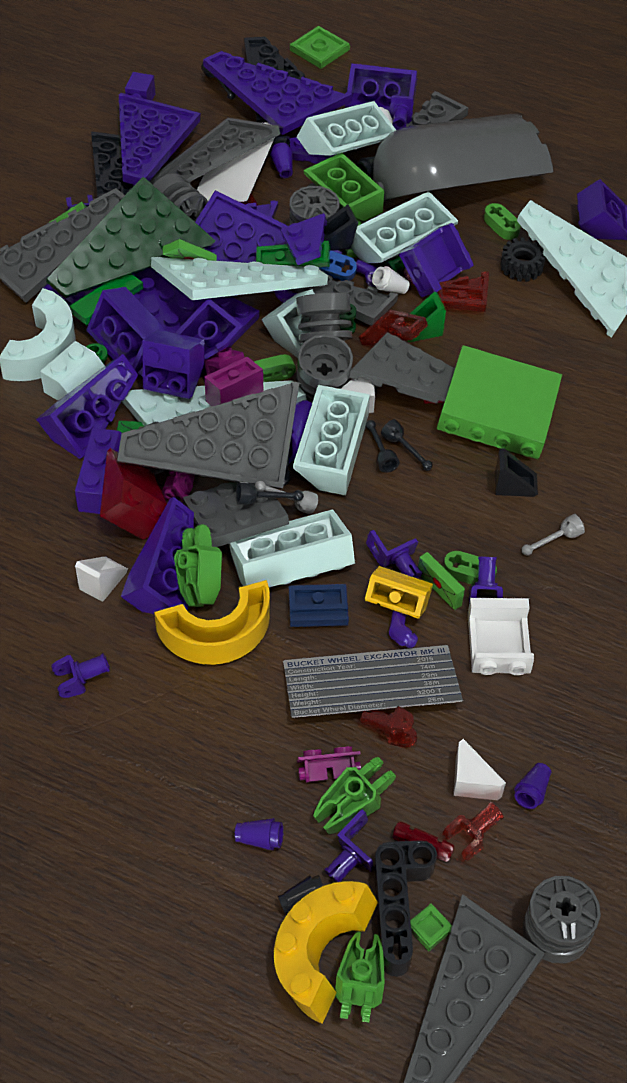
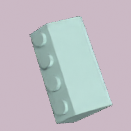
(345, 129)
(399, 228)
(332, 438)
(294, 550)

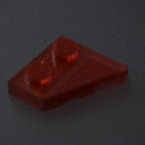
(465, 293)
(396, 323)

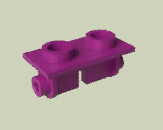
(178, 485)
(316, 764)

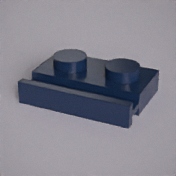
(318, 605)

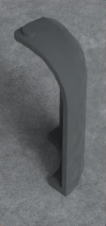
(459, 154)

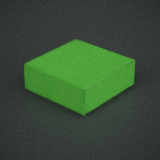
(430, 927)

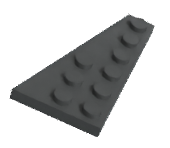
(473, 989)

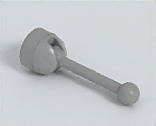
(306, 505)
(570, 527)

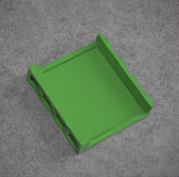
(500, 402)

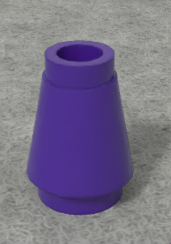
(283, 159)
(533, 786)
(260, 833)

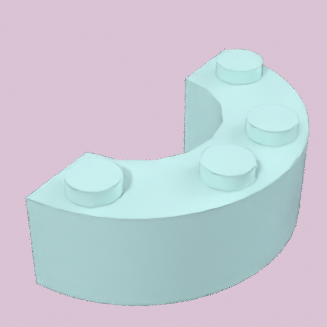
(28, 357)

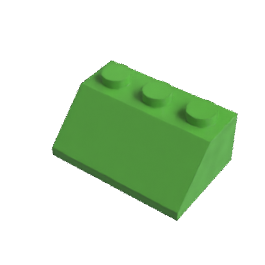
(349, 184)

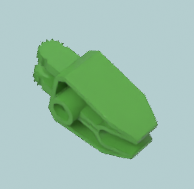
(198, 567)
(351, 794)
(360, 979)

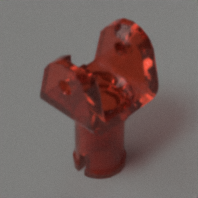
(392, 725)
(475, 828)

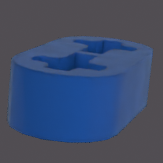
(337, 262)

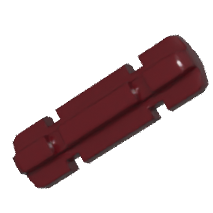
(403, 833)

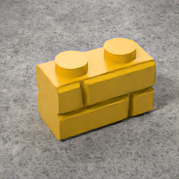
(398, 592)

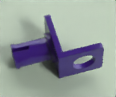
(401, 111)
(398, 555)
(351, 853)

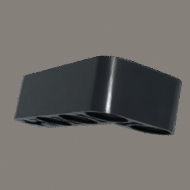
(397, 907)

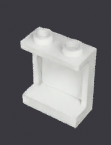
(499, 636)

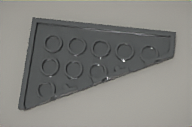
(225, 441)

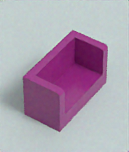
(233, 382)

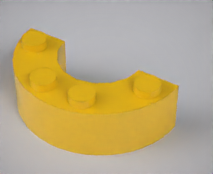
(217, 639)
(306, 933)

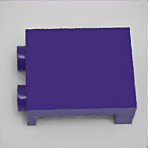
(436, 259)

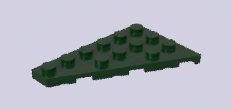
(126, 241)

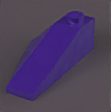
(213, 326)

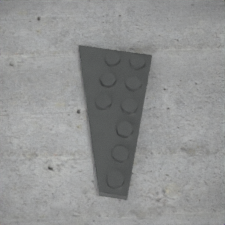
(218, 147)
(40, 252)
(405, 368)

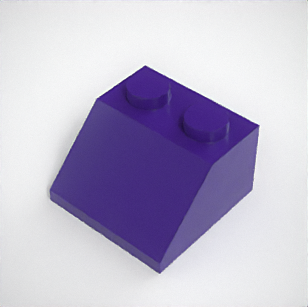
(602, 212)

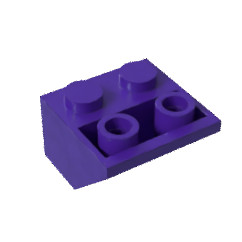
(172, 363)

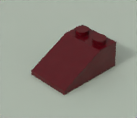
(131, 497)

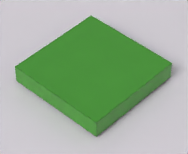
(319, 47)

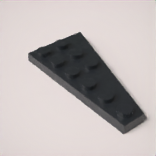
(108, 163)

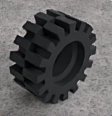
(519, 268)

